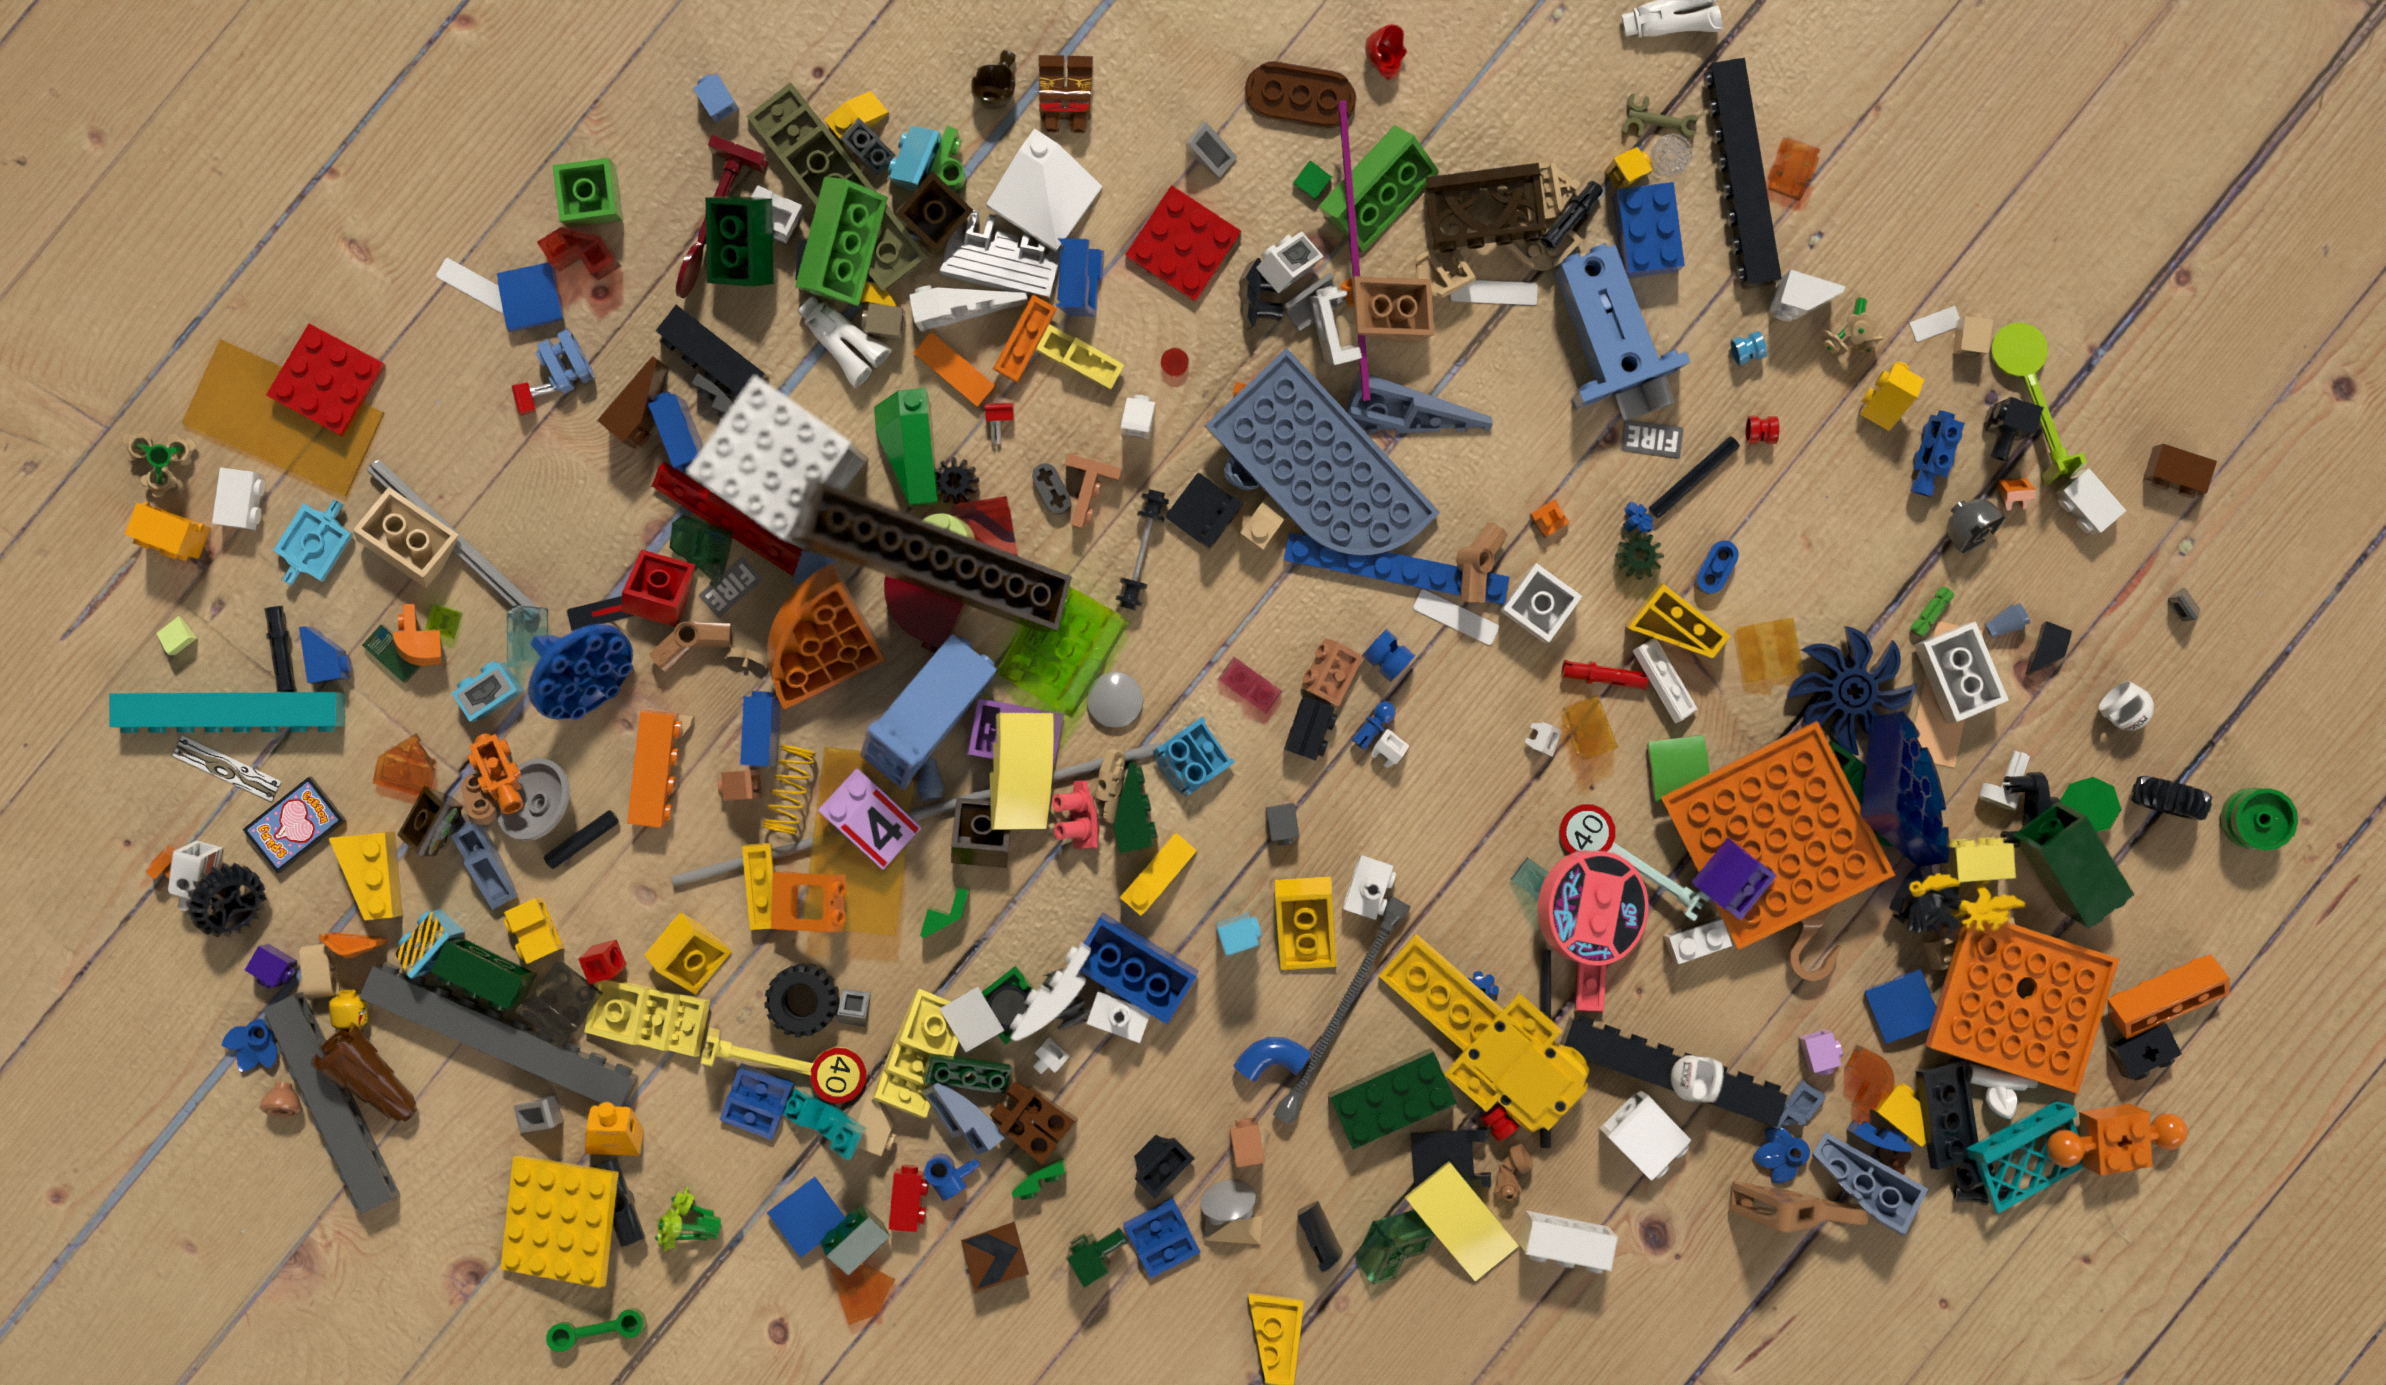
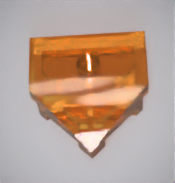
(405, 767)
(861, 1291)

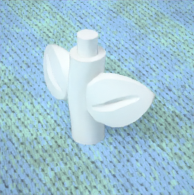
(2001, 1088)

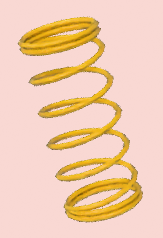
(773, 824)

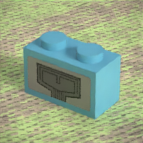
(487, 691)

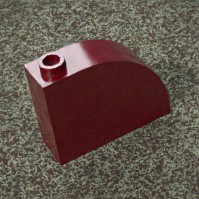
(922, 612)

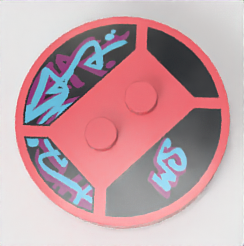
(1593, 907)

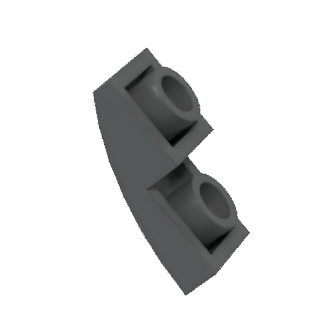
(867, 146)
(709, 390)

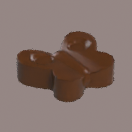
(1893, 1160)

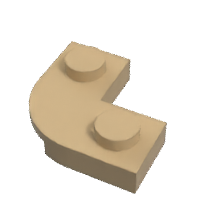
(1538, 257)

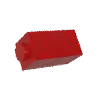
(906, 1199)

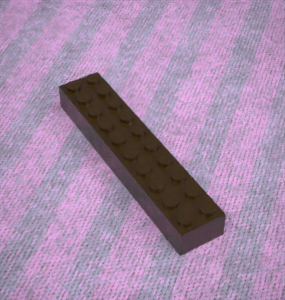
(930, 557)

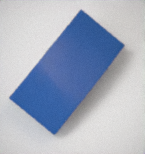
(1886, 1139)

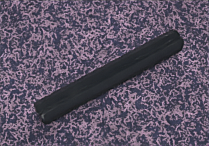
(1694, 477)

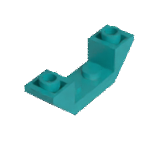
(827, 1120)

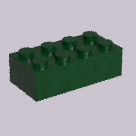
(1392, 1098)

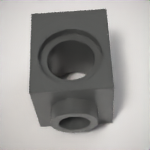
(1282, 823)

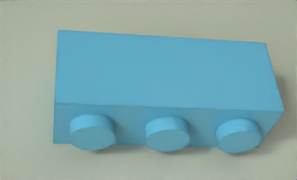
(1239, 933)

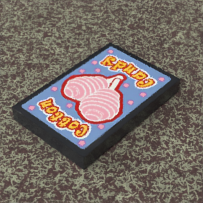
(294, 824)

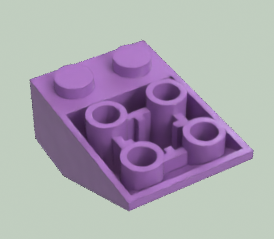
(985, 729)

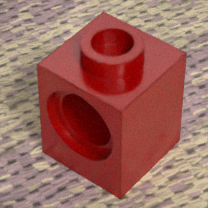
(602, 961)

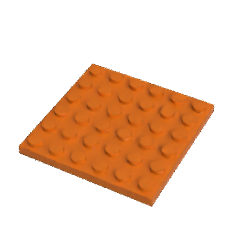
(1791, 815)

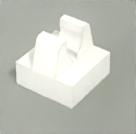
(1546, 739)
(1391, 747)
(1050, 1056)

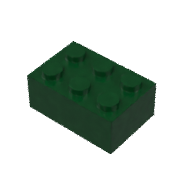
(739, 240)
(483, 974)

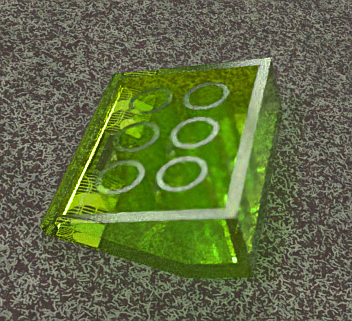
(1064, 662)

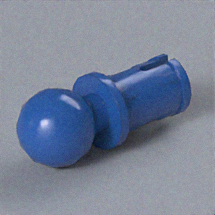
(1383, 713)

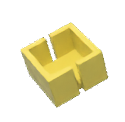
(1981, 860)

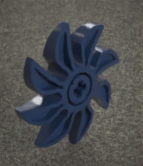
(1856, 676)

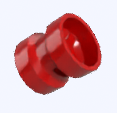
(1762, 430)
(1500, 1123)

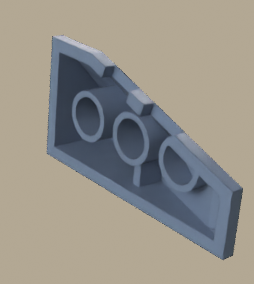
(1876, 1187)

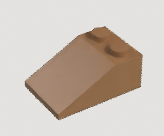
(1393, 308)

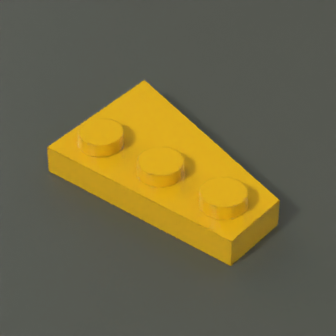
(1277, 1331)

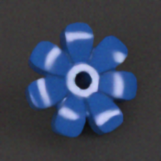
(1637, 518)
(1485, 983)

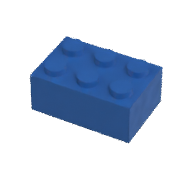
(1648, 230)

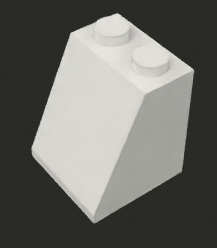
(1646, 1135)

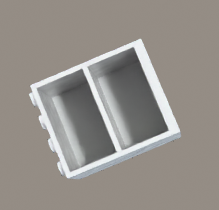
(769, 453)

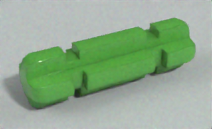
(1932, 611)

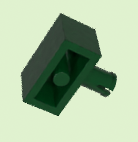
(1089, 1256)

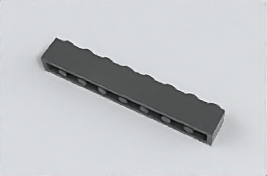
(332, 1106)

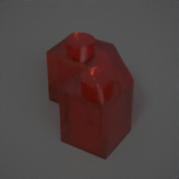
(568, 246)

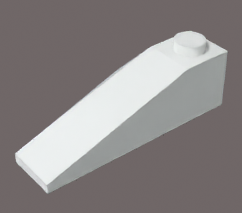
(948, 305)

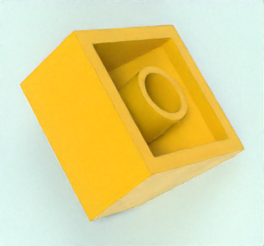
(687, 953)

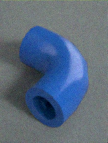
(1271, 1052)

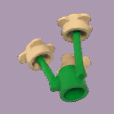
(158, 456)

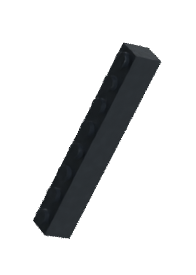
(1743, 173)
(1655, 1066)

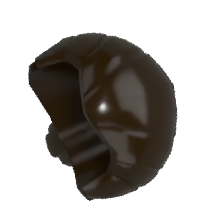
(995, 83)

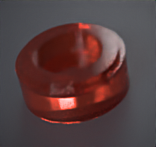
(1174, 362)

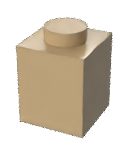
(1973, 335)

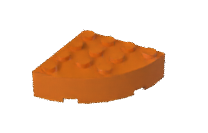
(819, 639)

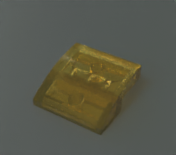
(1770, 649)

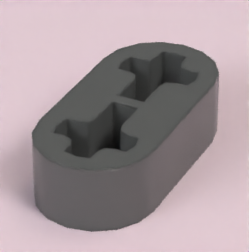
(1046, 492)

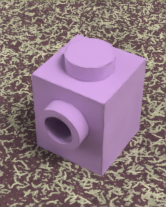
(1821, 1052)

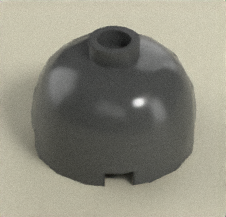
(1972, 523)

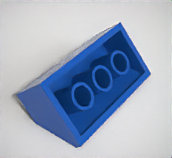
(1137, 968)

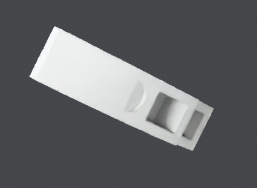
(1047, 1003)

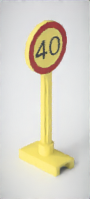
(834, 1075)

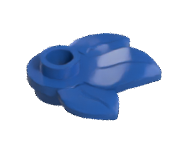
(250, 1047)
(1777, 1154)

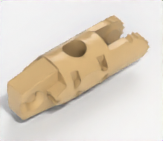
(1110, 785)

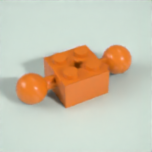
(2116, 1139)

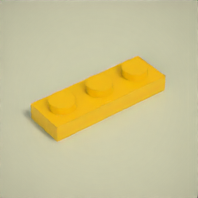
(758, 881)

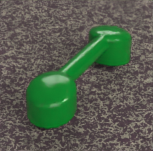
(565, 1335)

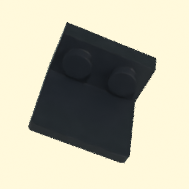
(1204, 511)

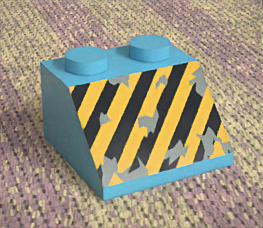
(422, 947)

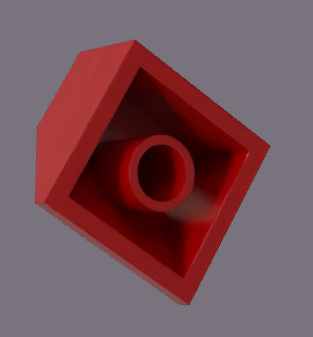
(658, 588)

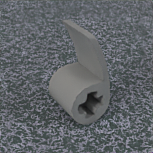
(1645, 398)

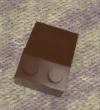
(629, 413)

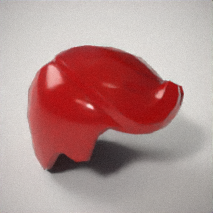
(1386, 50)

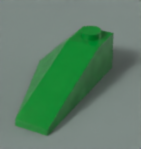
(906, 435)

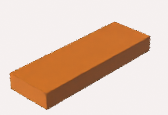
(1024, 338)
(954, 369)

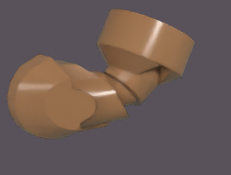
(1507, 1184)

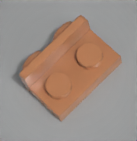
(1331, 671)

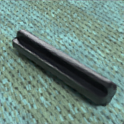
(581, 839)

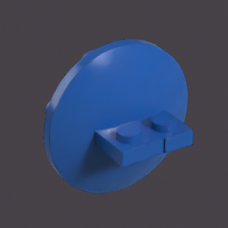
(578, 670)

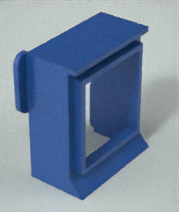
(1079, 277)

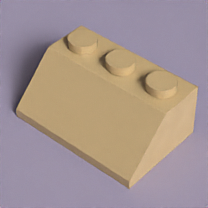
(406, 537)

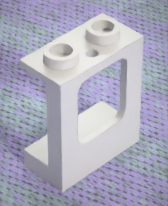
(1326, 328)

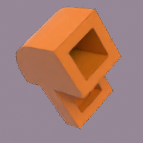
(415, 646)

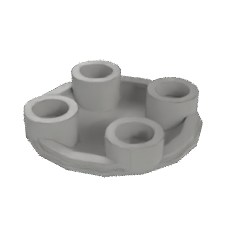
(1114, 699)
(1228, 1201)

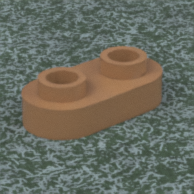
(474, 798)

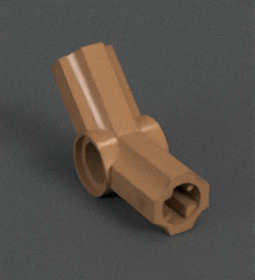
(1478, 561)
(706, 635)

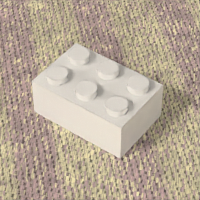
(1961, 672)
(1568, 1241)

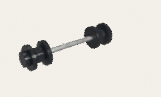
(1130, 597)

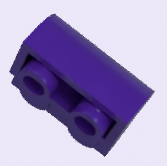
(1734, 878)

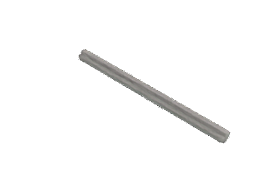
(462, 547)

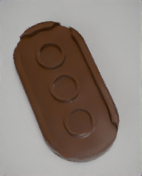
(1299, 94)

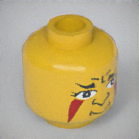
(348, 1008)

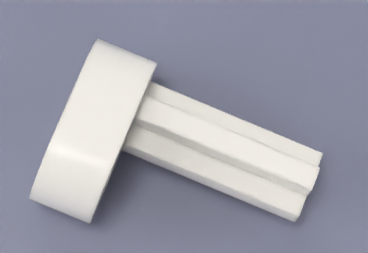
(1995, 794)

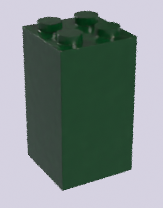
(2074, 864)

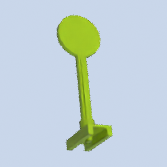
(2021, 352)

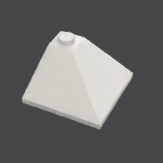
(1044, 191)

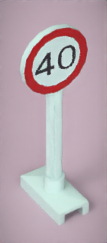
(1594, 829)

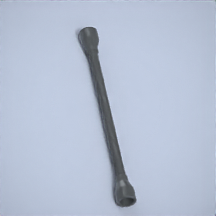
(1289, 1106)

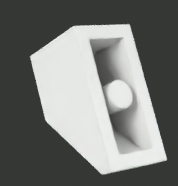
(1138, 416)

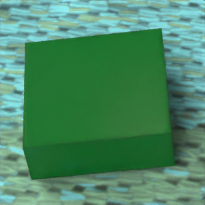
(1312, 180)

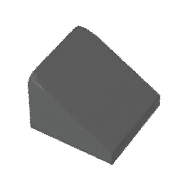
(2184, 605)
(853, 1007)

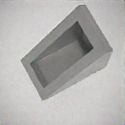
(1210, 150)
(538, 1114)

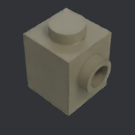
(884, 321)

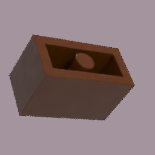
(2179, 470)

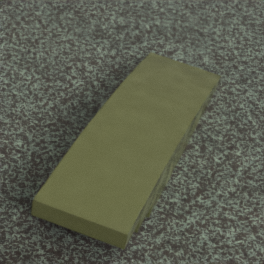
(814, 153)

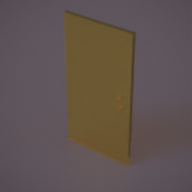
(235, 409)
(871, 893)

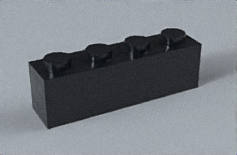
(709, 351)

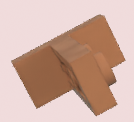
(1090, 486)

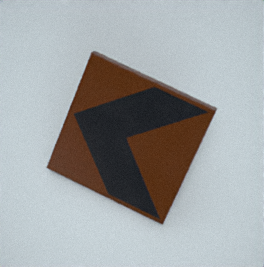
(994, 1257)

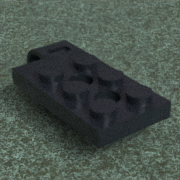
(1948, 1143)

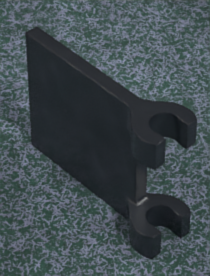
(1436, 1148)

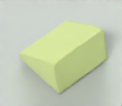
(176, 636)

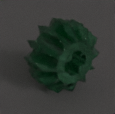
(1640, 545)

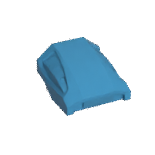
(1191, 758)

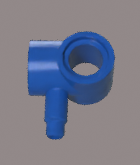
(952, 1182)

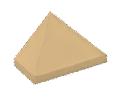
(1235, 1231)

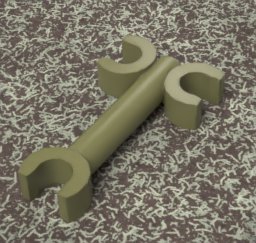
(1638, 116)

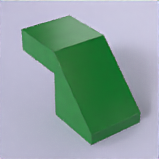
(938, 919)

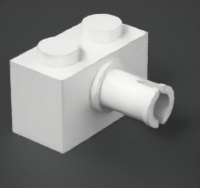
(1368, 887)
(1118, 1016)

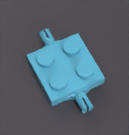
(313, 542)

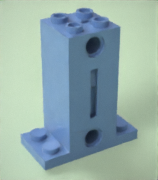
(1610, 326)
(927, 710)

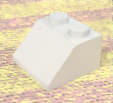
(1800, 294)

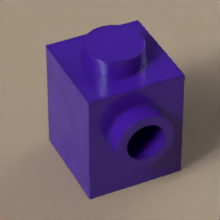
(271, 966)

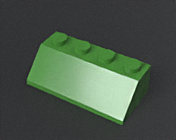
(1381, 186)
(841, 241)

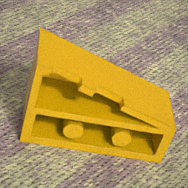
(371, 872)

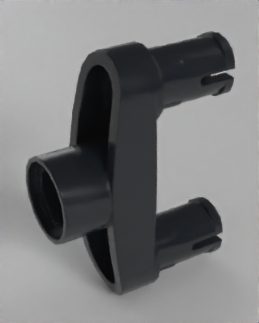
(2036, 798)

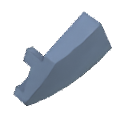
(1801, 1104)

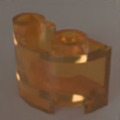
(1794, 168)

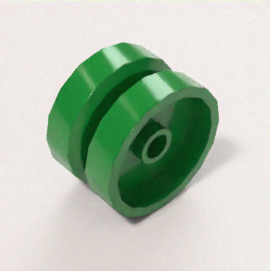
(2259, 818)

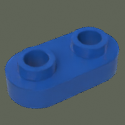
(1717, 568)

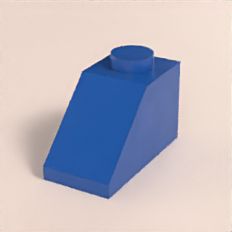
(323, 657)

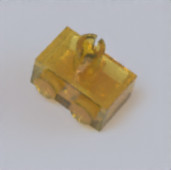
(1589, 728)

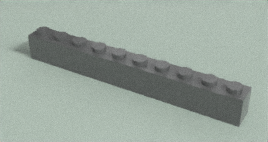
(498, 1036)

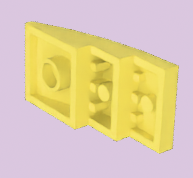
(1022, 771)
(648, 1017)
(920, 1033)
(1461, 1221)

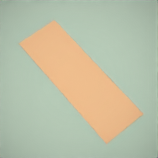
(1936, 734)

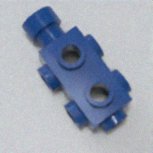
(1938, 450)

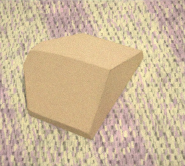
(1446, 271)

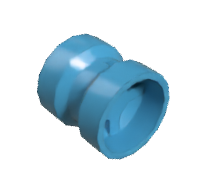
(1749, 347)

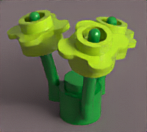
(671, 1224)

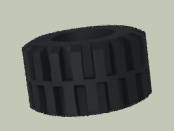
(785, 1017)

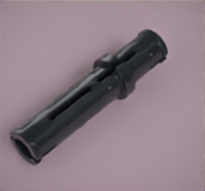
(1572, 215)
(279, 648)

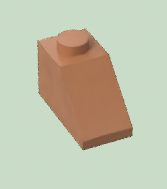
(740, 785)
(1246, 1142)

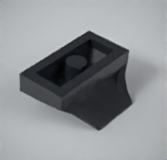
(1160, 1163)

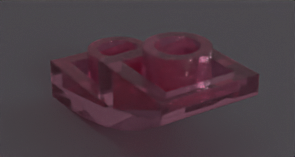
(1249, 685)

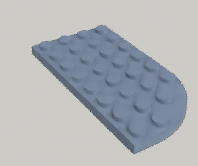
(1319, 462)

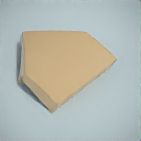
(1556, 191)

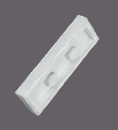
(1665, 680)

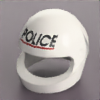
(2127, 706)
(1693, 1077)

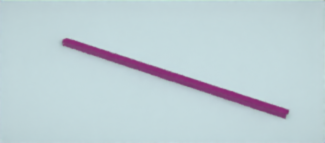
(1353, 236)

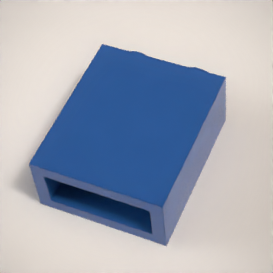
(676, 430)
(760, 729)

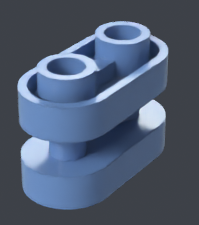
(550, 355)

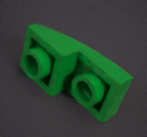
(1031, 1183)

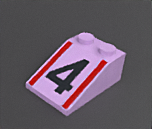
(869, 819)

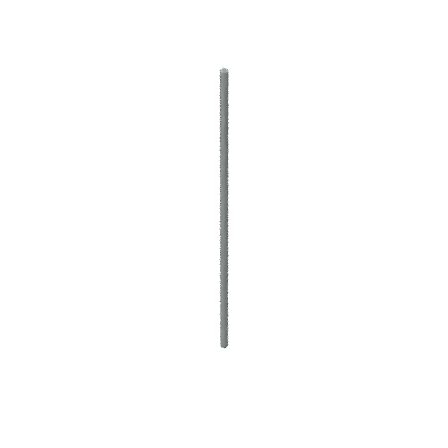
(916, 814)

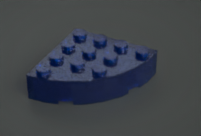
(1904, 791)

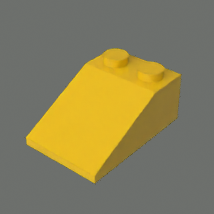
(1305, 923)

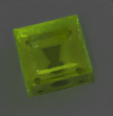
(444, 619)

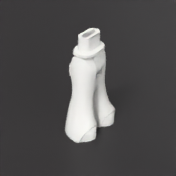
(1660, 18)
(832, 327)

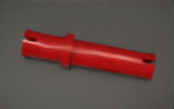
(1602, 674)

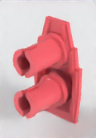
(1084, 820)

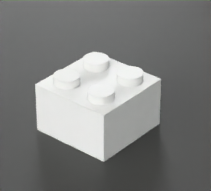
(1540, 603)

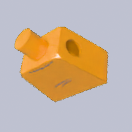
(613, 1131)

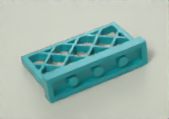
(2014, 1137)

